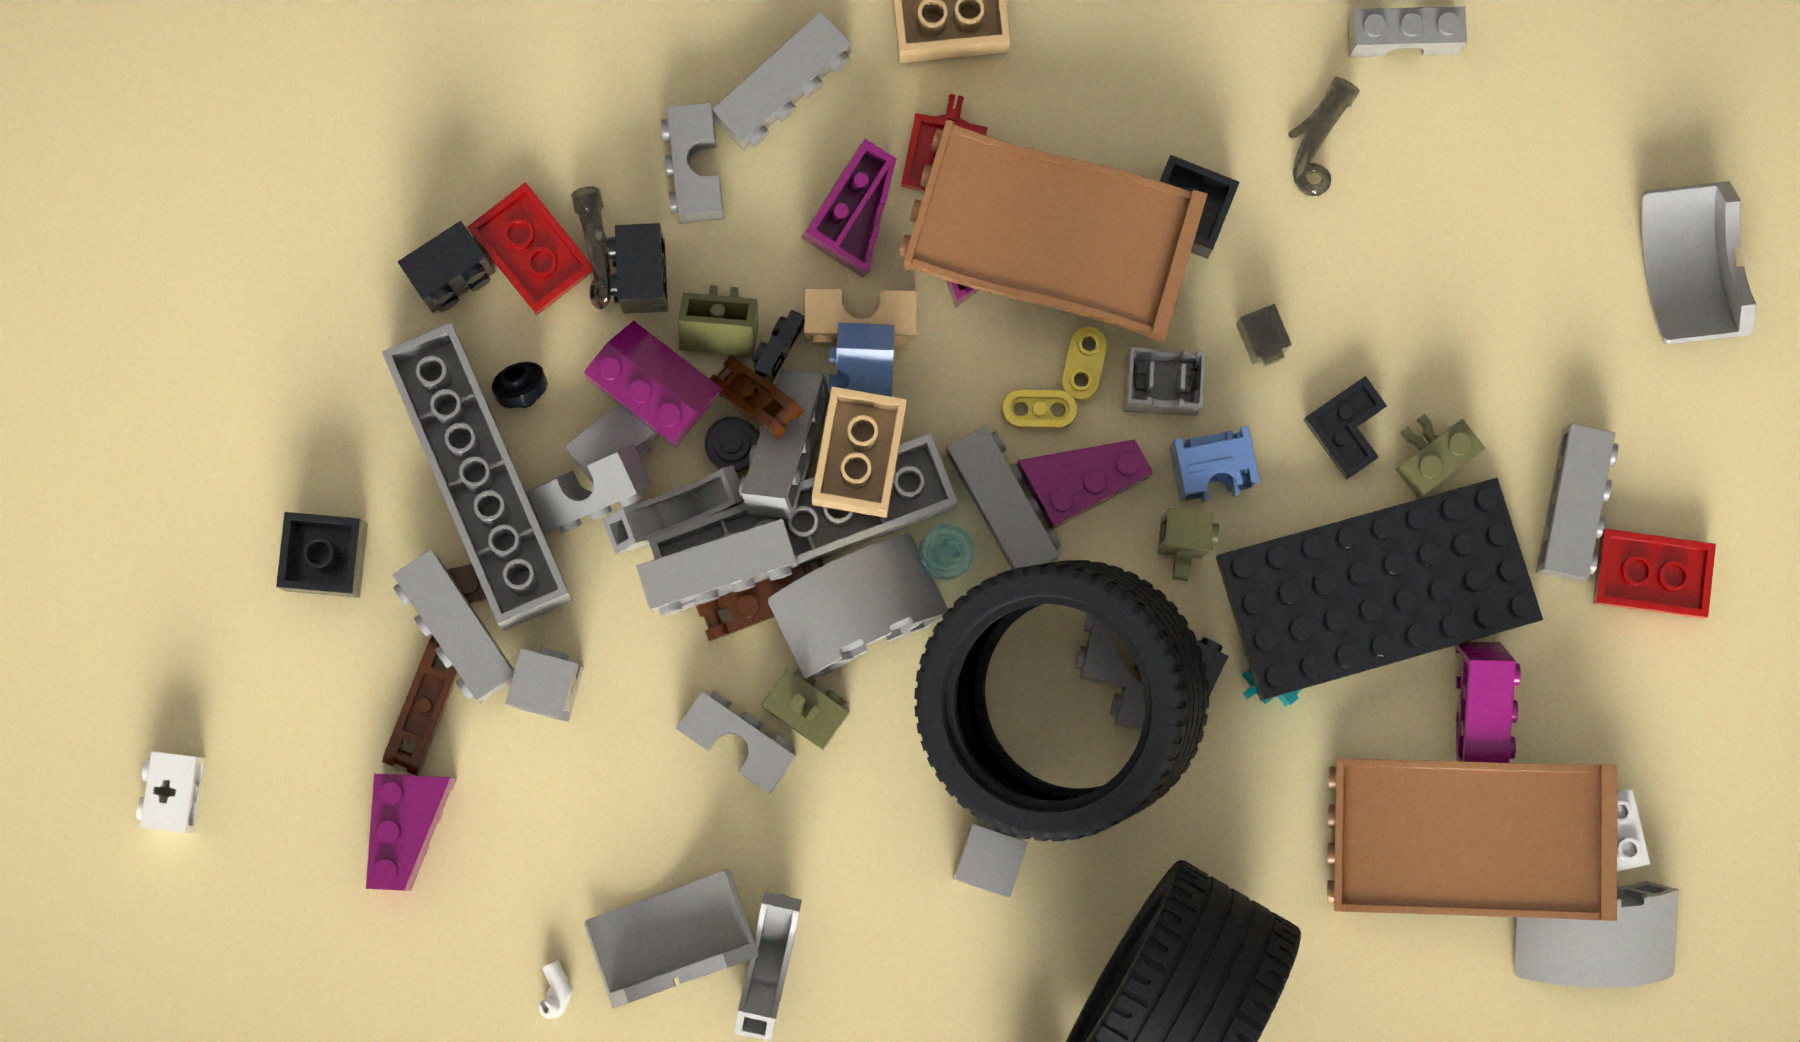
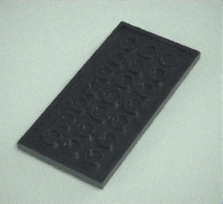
(1378, 588)

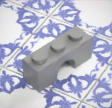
(1427, 28)
(689, 131)
(615, 479)
(711, 719)

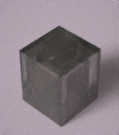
(1264, 335)

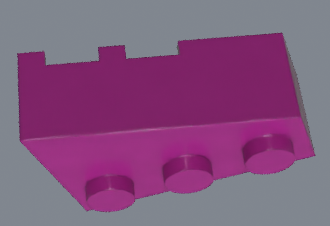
(853, 209)
(1082, 478)
(1486, 703)
(402, 826)

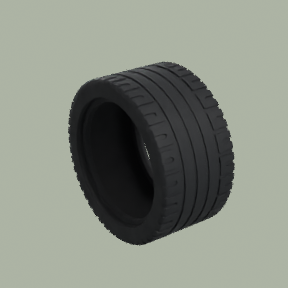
(957, 722)
(1192, 967)

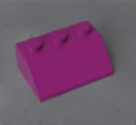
(652, 382)

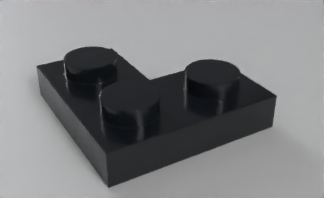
(771, 356)
(1337, 426)

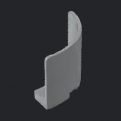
(1692, 263)
(855, 602)
(670, 937)
(1604, 953)

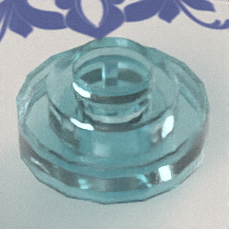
(946, 552)

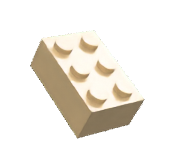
(950, 29)
(859, 452)

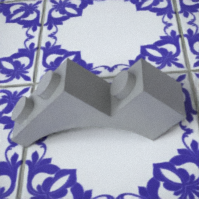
(635, 524)
(1102, 664)
(767, 972)

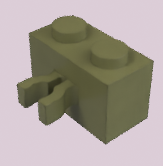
(718, 323)
(1439, 456)
(1186, 536)
(806, 708)

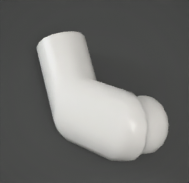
(558, 992)

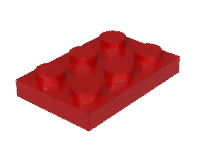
(531, 248)
(1654, 573)

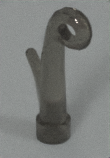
(1317, 127)
(588, 205)

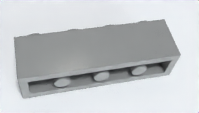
(782, 81)
(610, 434)
(781, 464)
(1001, 500)
(1577, 502)
(717, 566)
(454, 625)

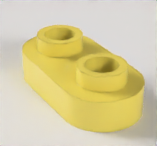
(1084, 362)
(1039, 409)

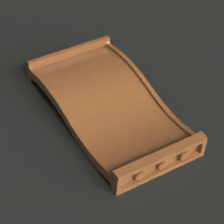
(1053, 231)
(1474, 839)

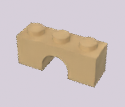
(825, 310)

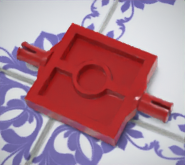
(922, 137)

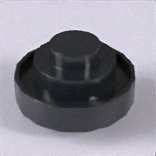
(519, 385)
(730, 442)

